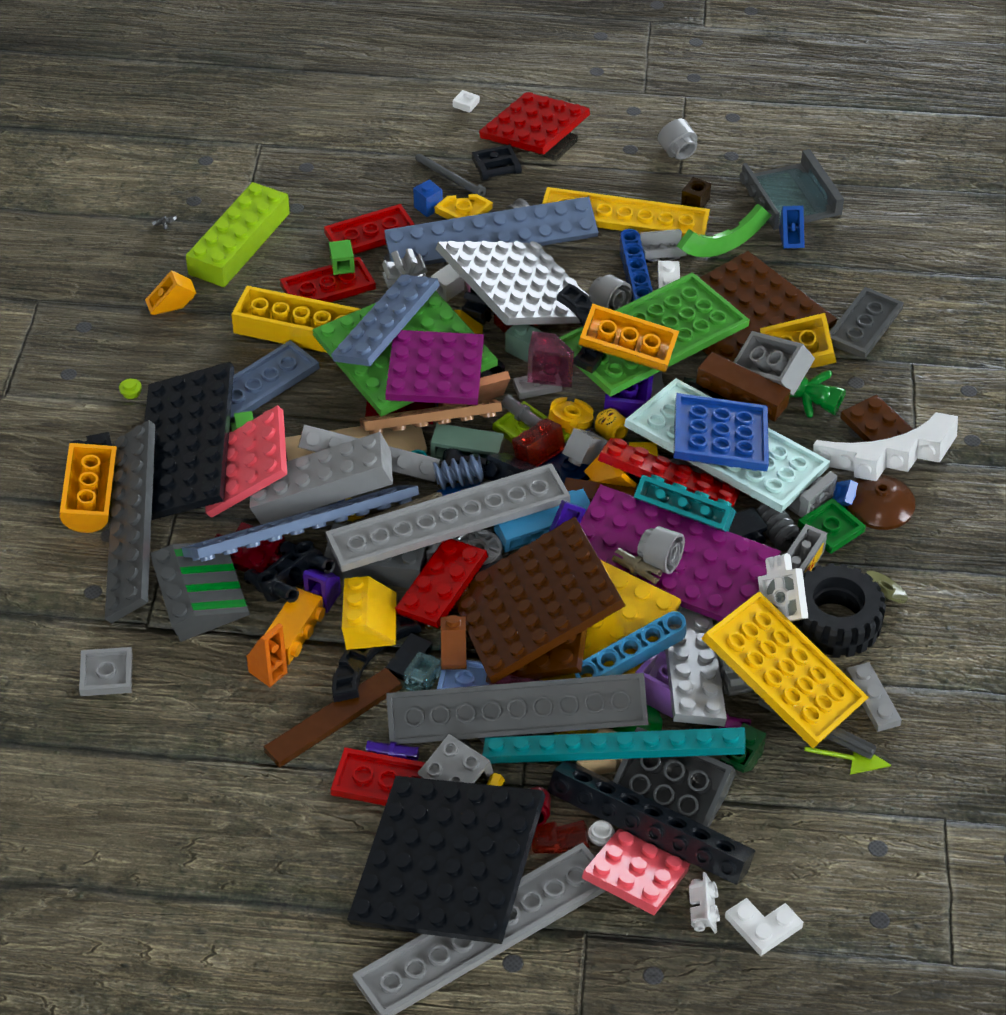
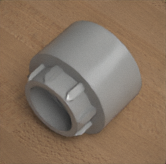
(678, 139)
(610, 292)
(661, 548)

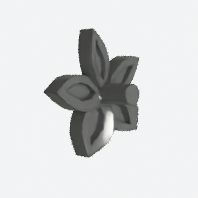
(164, 220)

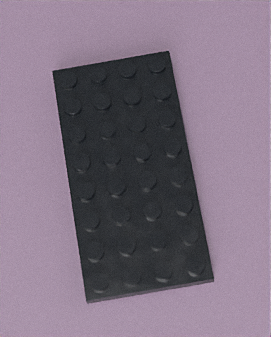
(190, 438)

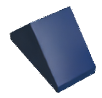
(792, 227)

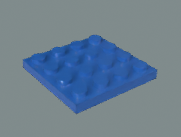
(721, 432)

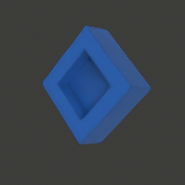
(845, 492)

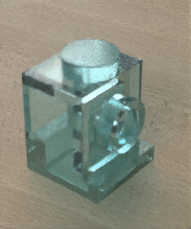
(422, 672)

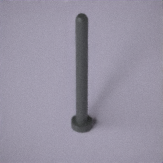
(480, 190)

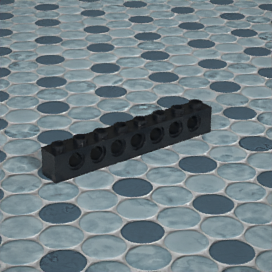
(651, 821)

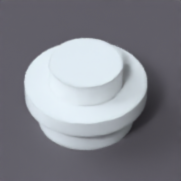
(600, 832)

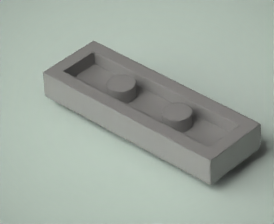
(878, 705)

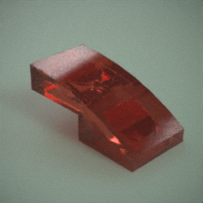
(555, 839)

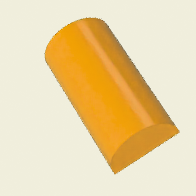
(628, 338)
(87, 487)

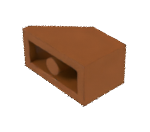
(453, 642)

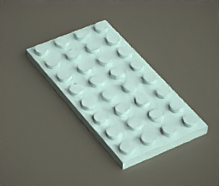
(790, 464)

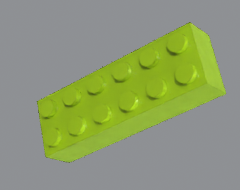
(237, 234)

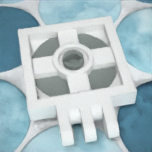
(784, 587)

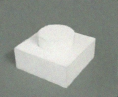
(466, 101)

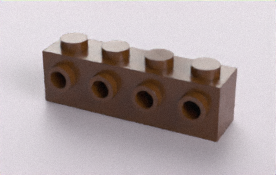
(742, 385)

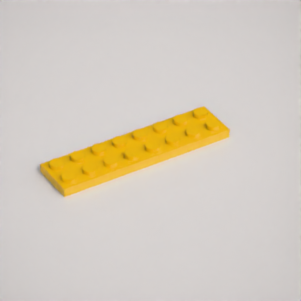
(636, 214)

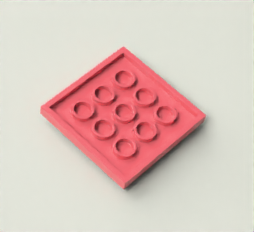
(253, 459)

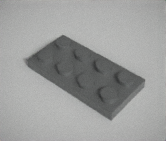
(865, 322)

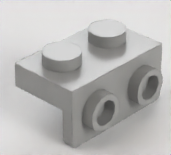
(661, 244)

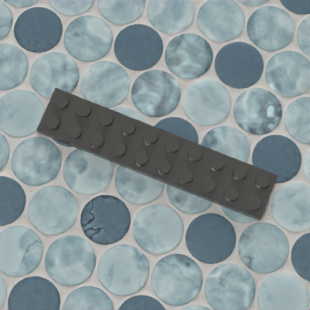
(130, 523)
(517, 708)

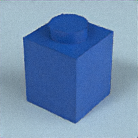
(427, 197)

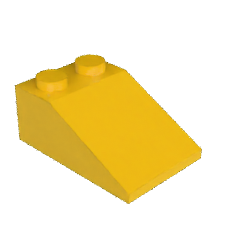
(811, 332)

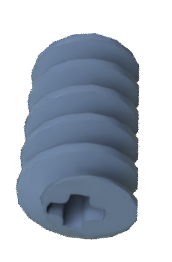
(458, 472)

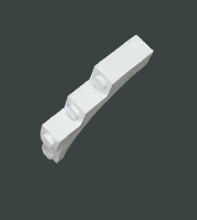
(899, 453)

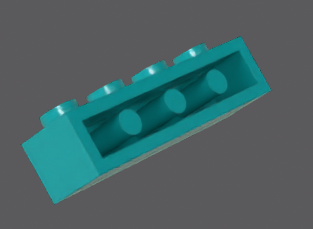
(687, 504)

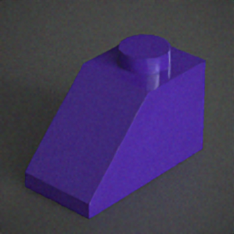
(323, 585)

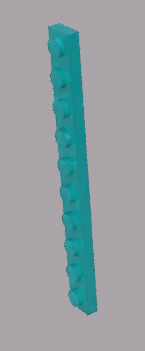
(615, 745)

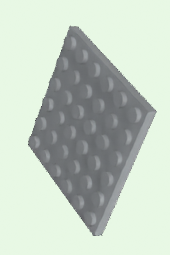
(512, 279)

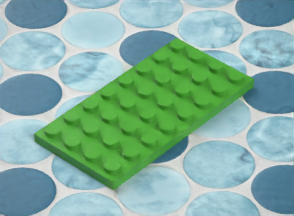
(682, 305)

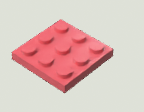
(636, 871)

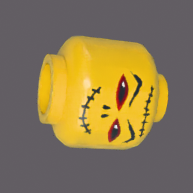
(610, 424)

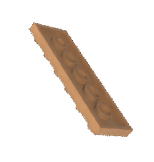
(421, 417)

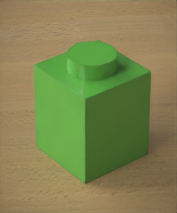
(341, 257)

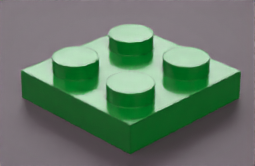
(835, 521)

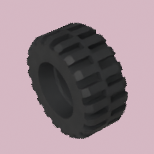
(846, 588)

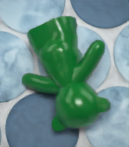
(822, 395)

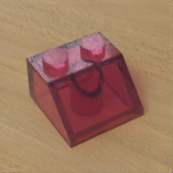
(550, 360)

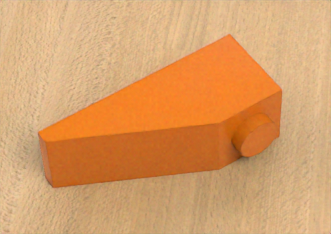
(268, 657)

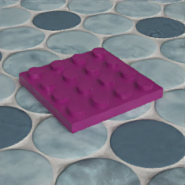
(435, 367)

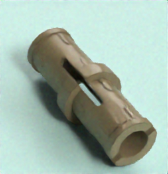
(636, 565)

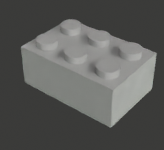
(776, 359)

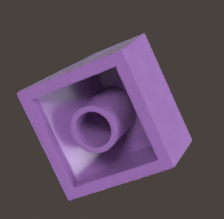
(657, 683)

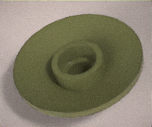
(891, 589)

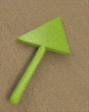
(859, 763)

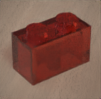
(539, 442)

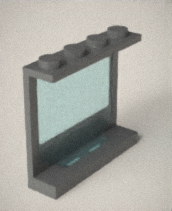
(794, 185)

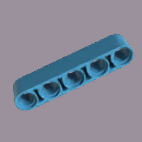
(639, 642)

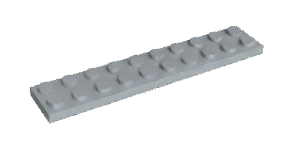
(446, 517)
(436, 960)

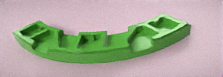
(722, 242)

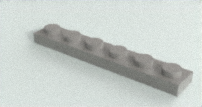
(403, 461)

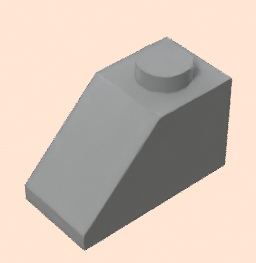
(583, 447)

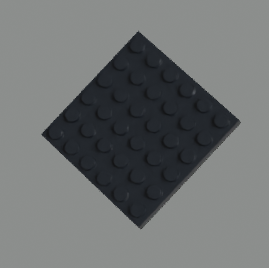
(447, 859)

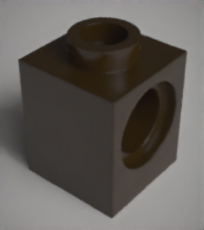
(696, 193)

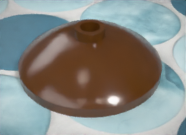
(882, 503)

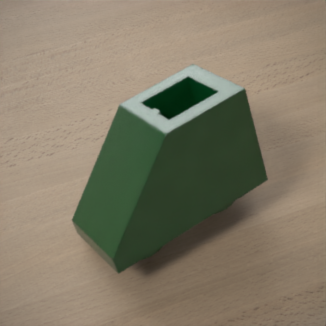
(753, 750)

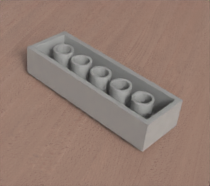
(326, 478)

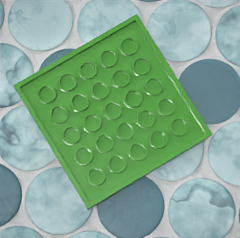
(372, 380)

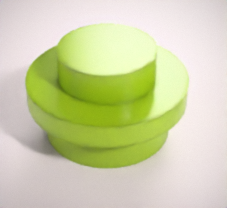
(130, 388)

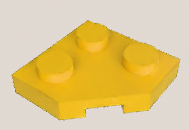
(461, 207)

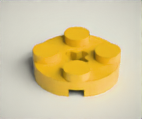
(571, 414)

